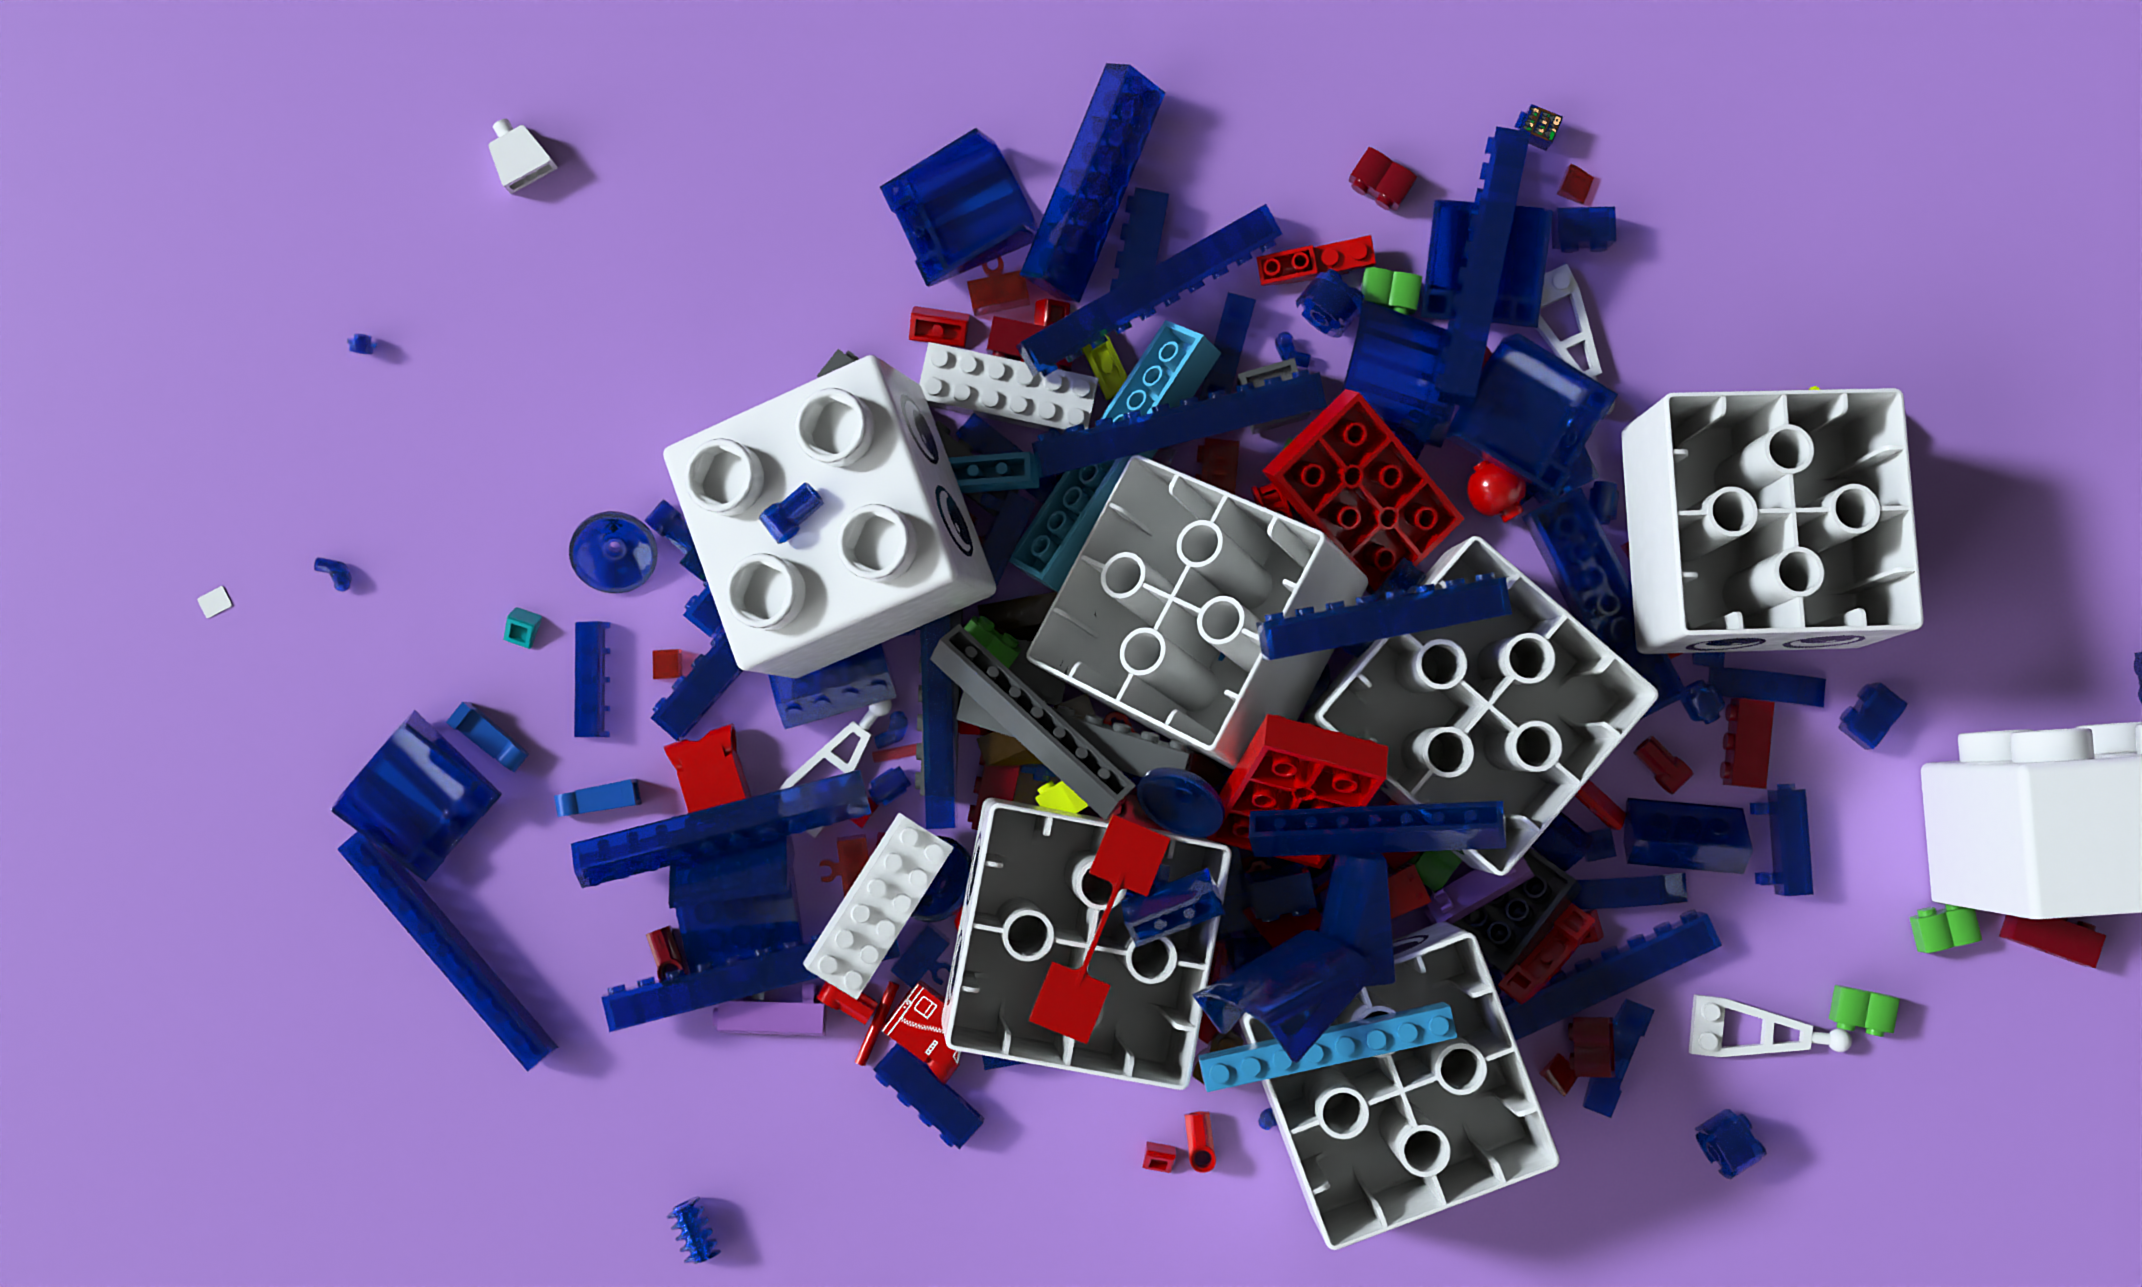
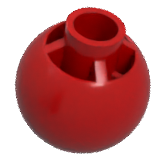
(1495, 491)

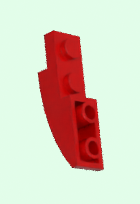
(1306, 262)

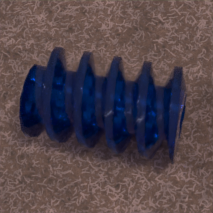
(693, 1231)

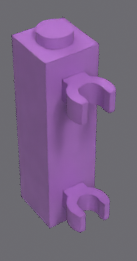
(1474, 892)
(773, 1017)

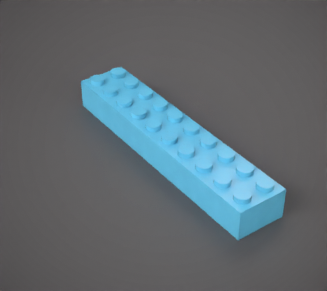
(1165, 373)

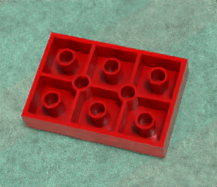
(1363, 489)
(1298, 769)

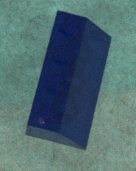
(834, 688)
(1686, 836)

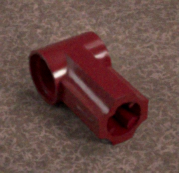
(1668, 769)
(665, 950)

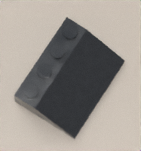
(1523, 916)

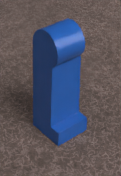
(487, 736)
(599, 798)

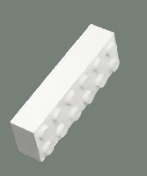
(1005, 389)
(877, 906)

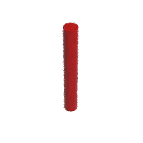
(877, 1023)

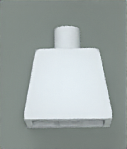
(518, 156)

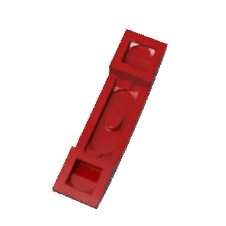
(1549, 956)

